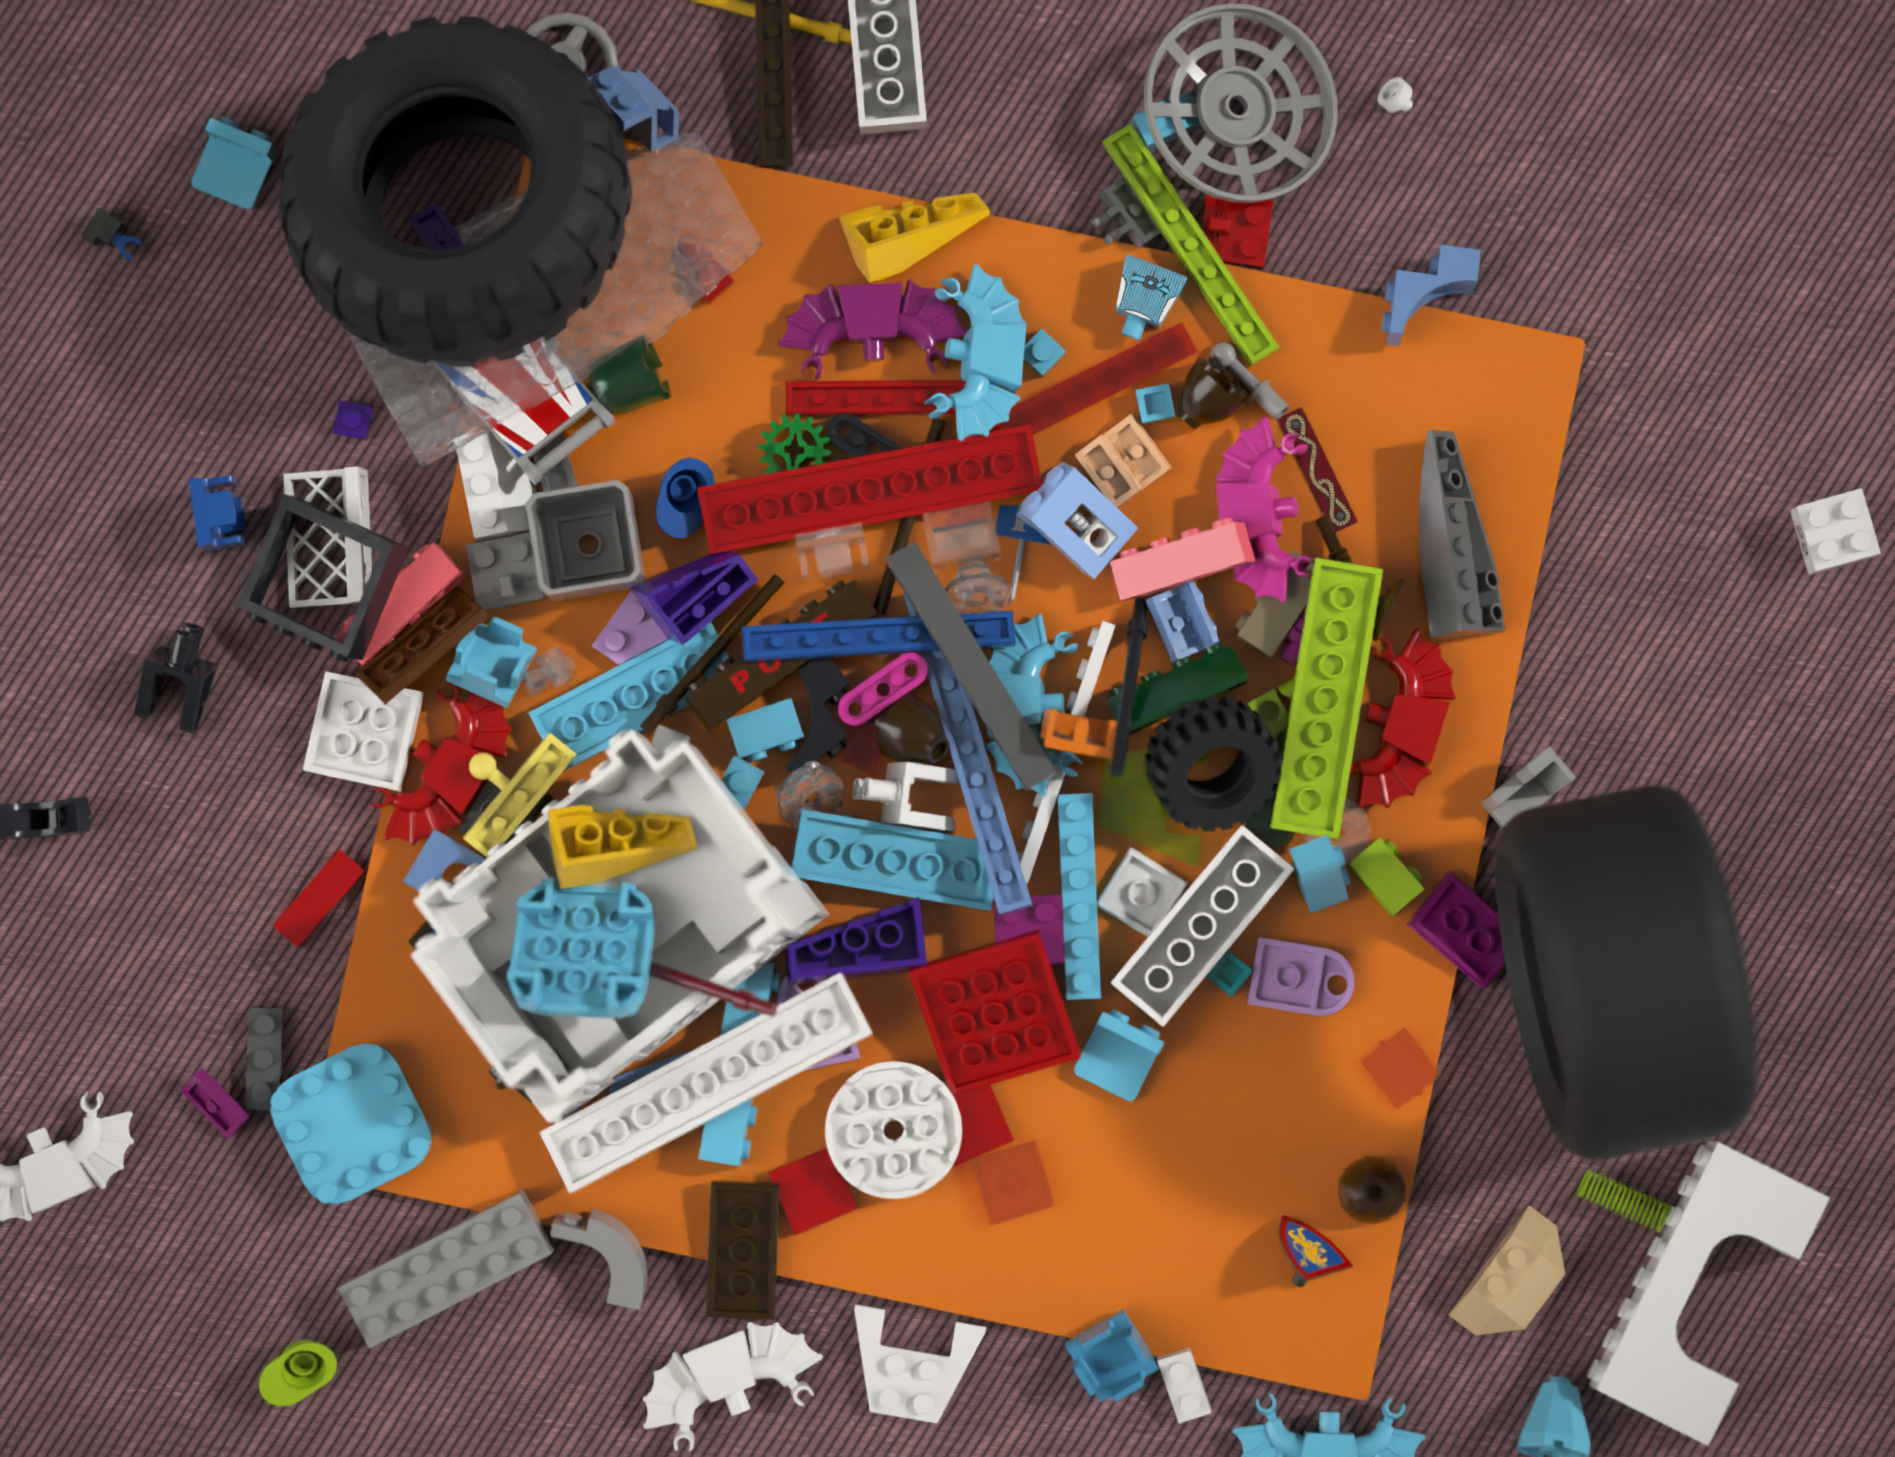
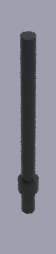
(1136, 633)

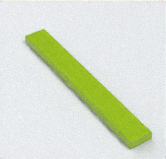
(1190, 245)

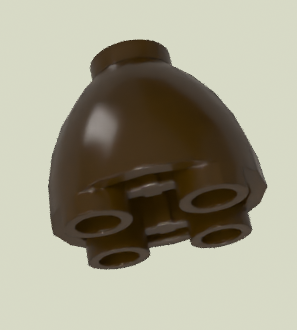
(1210, 395)
(911, 732)
(1355, 1187)

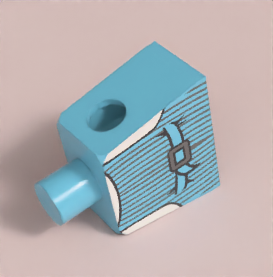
(1146, 295)

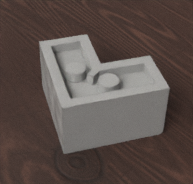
(1528, 786)

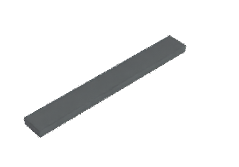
(970, 666)

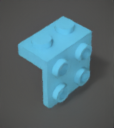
(234, 163)
(1118, 1055)

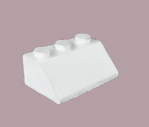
(494, 489)

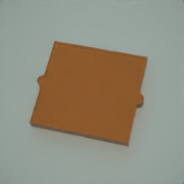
(1400, 1068)

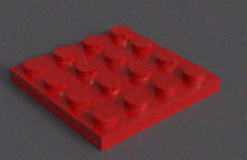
(994, 1012)

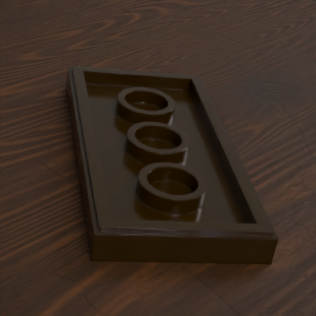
(743, 1249)

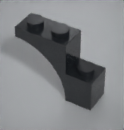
(825, 735)

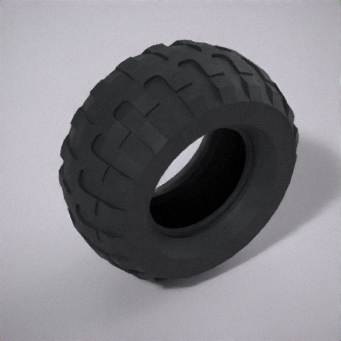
(431, 88)

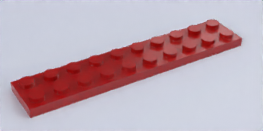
(870, 488)

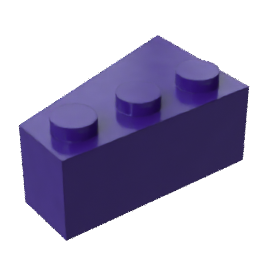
(694, 593)

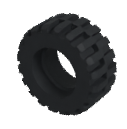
(1236, 791)

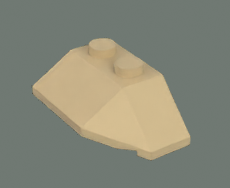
(1514, 1278)

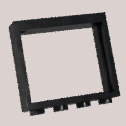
(373, 599)

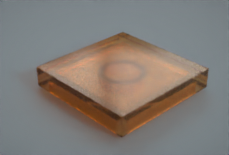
(1013, 1182)

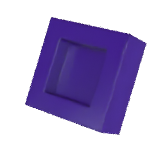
(353, 420)

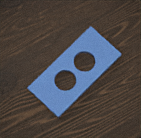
(436, 856)

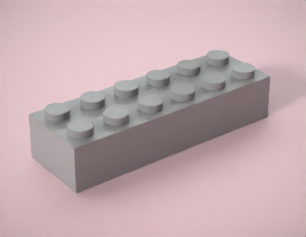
(446, 1268)

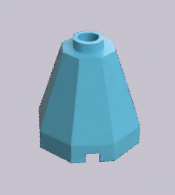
(1555, 1423)

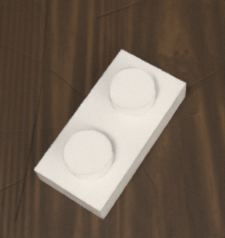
(1184, 1385)

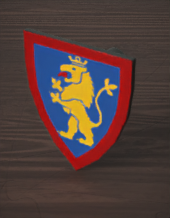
(1309, 1251)

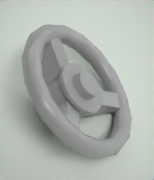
(574, 41)

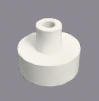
(1395, 95)

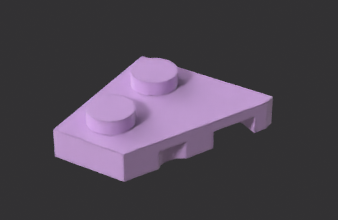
(629, 632)

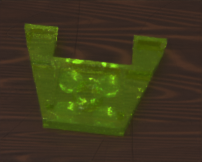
(1135, 812)

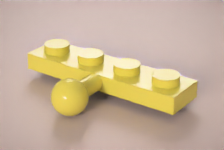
(516, 794)

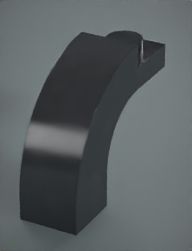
(44, 819)

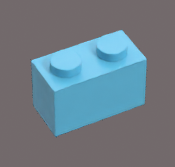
(766, 730)
(1320, 873)

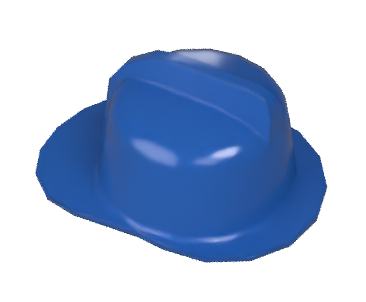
(678, 500)

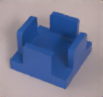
(216, 513)

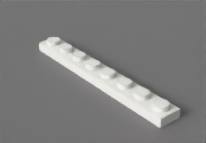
(1077, 705)

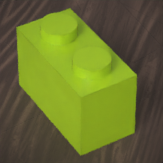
(1386, 875)

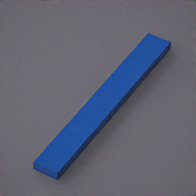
(865, 637)

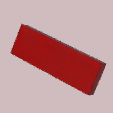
(319, 898)

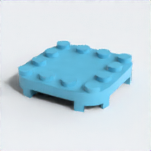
(582, 950)
(351, 1123)

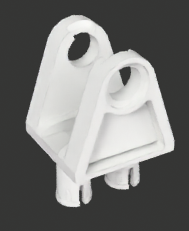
(894, 794)

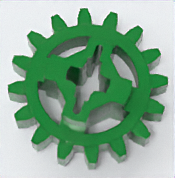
(779, 448)

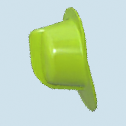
(297, 1372)

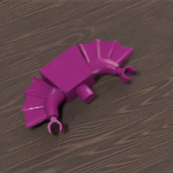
(871, 317)

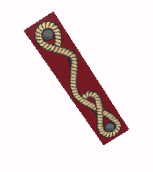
(1318, 471)

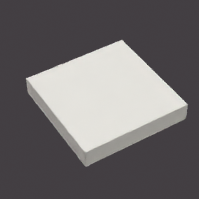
(1141, 892)

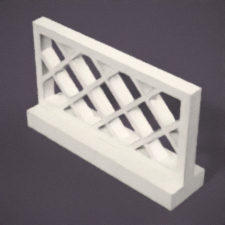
(358, 556)

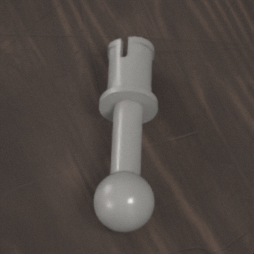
(1261, 392)

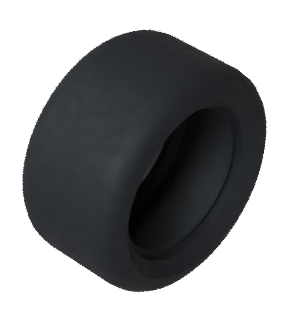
(1626, 972)

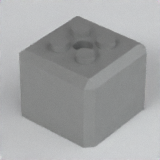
(568, 515)

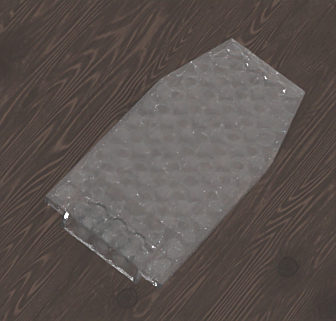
(676, 247)

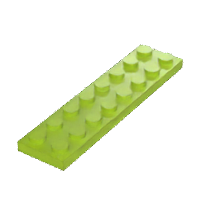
(1326, 698)

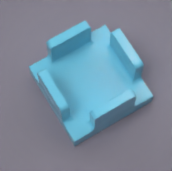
(492, 661)

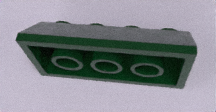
(1189, 681)

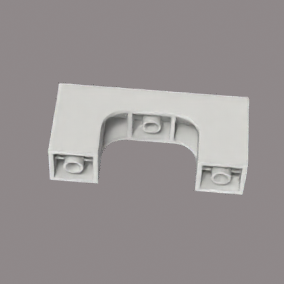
(1719, 1200)

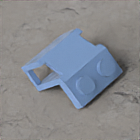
(638, 105)

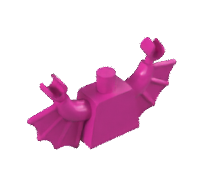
(1250, 499)

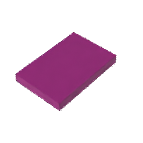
(1461, 929)

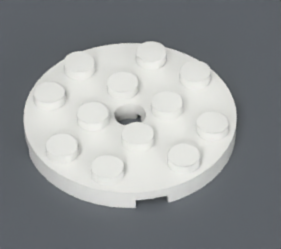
(901, 1165)

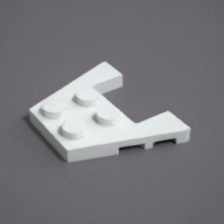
(911, 1381)

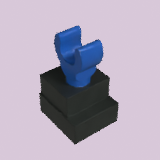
(108, 229)

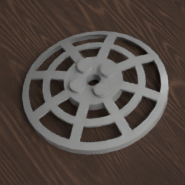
(1253, 93)

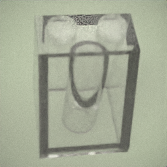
(961, 536)

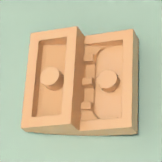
(1123, 461)

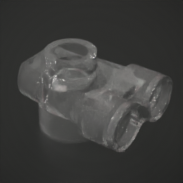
(553, 669)

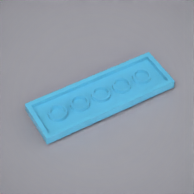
(622, 697)
(891, 859)

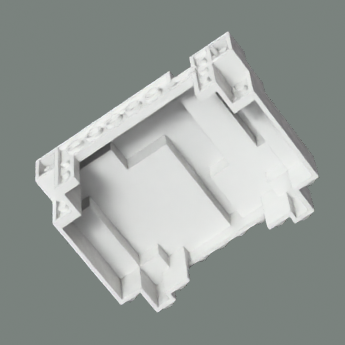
(714, 910)

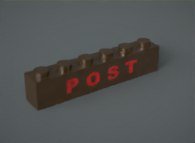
(743, 682)

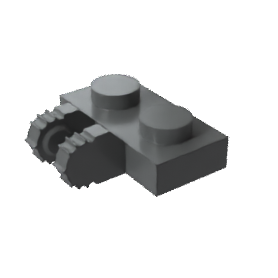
(1129, 213)

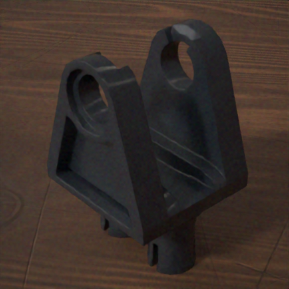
(182, 663)

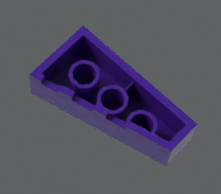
(862, 948)

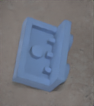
(1183, 621)

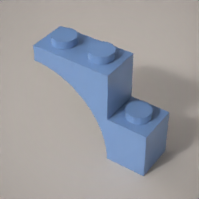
(1449, 273)

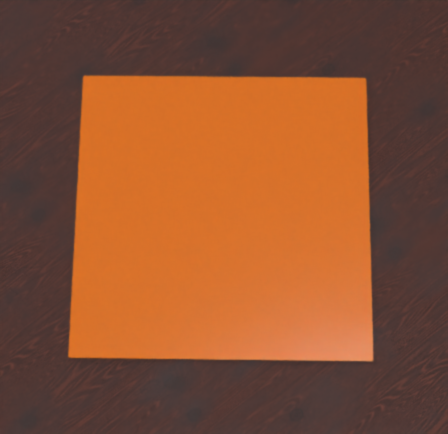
(1246, 1106)

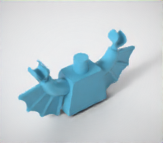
(989, 354)
(1019, 673)
(1276, 1441)

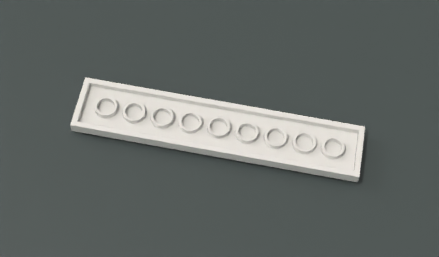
(706, 1083)

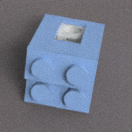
(1058, 501)

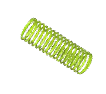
(1589, 1174)

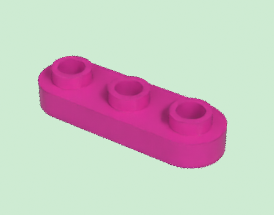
(891, 675)

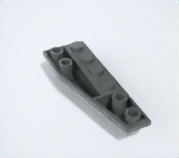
(1454, 548)

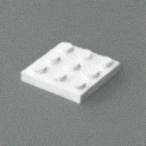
(361, 736)

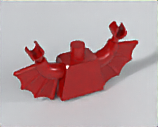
(1409, 724)
(417, 813)

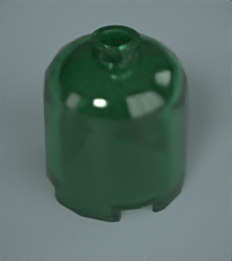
(630, 380)

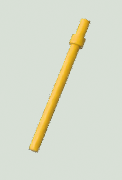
(832, 31)

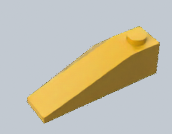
(898, 238)
(603, 844)

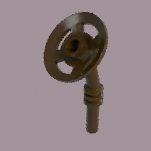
(1340, 554)

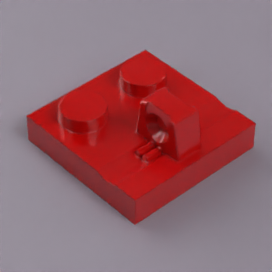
(1238, 230)

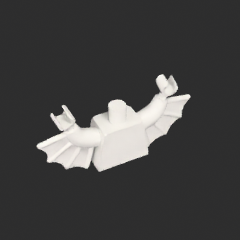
(67, 1167)
(724, 1371)

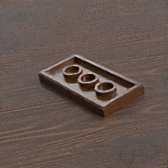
(421, 645)

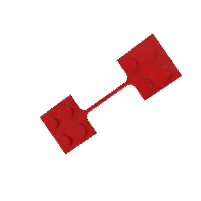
(817, 1192)

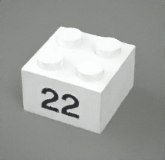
(1835, 531)

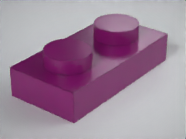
(215, 1103)

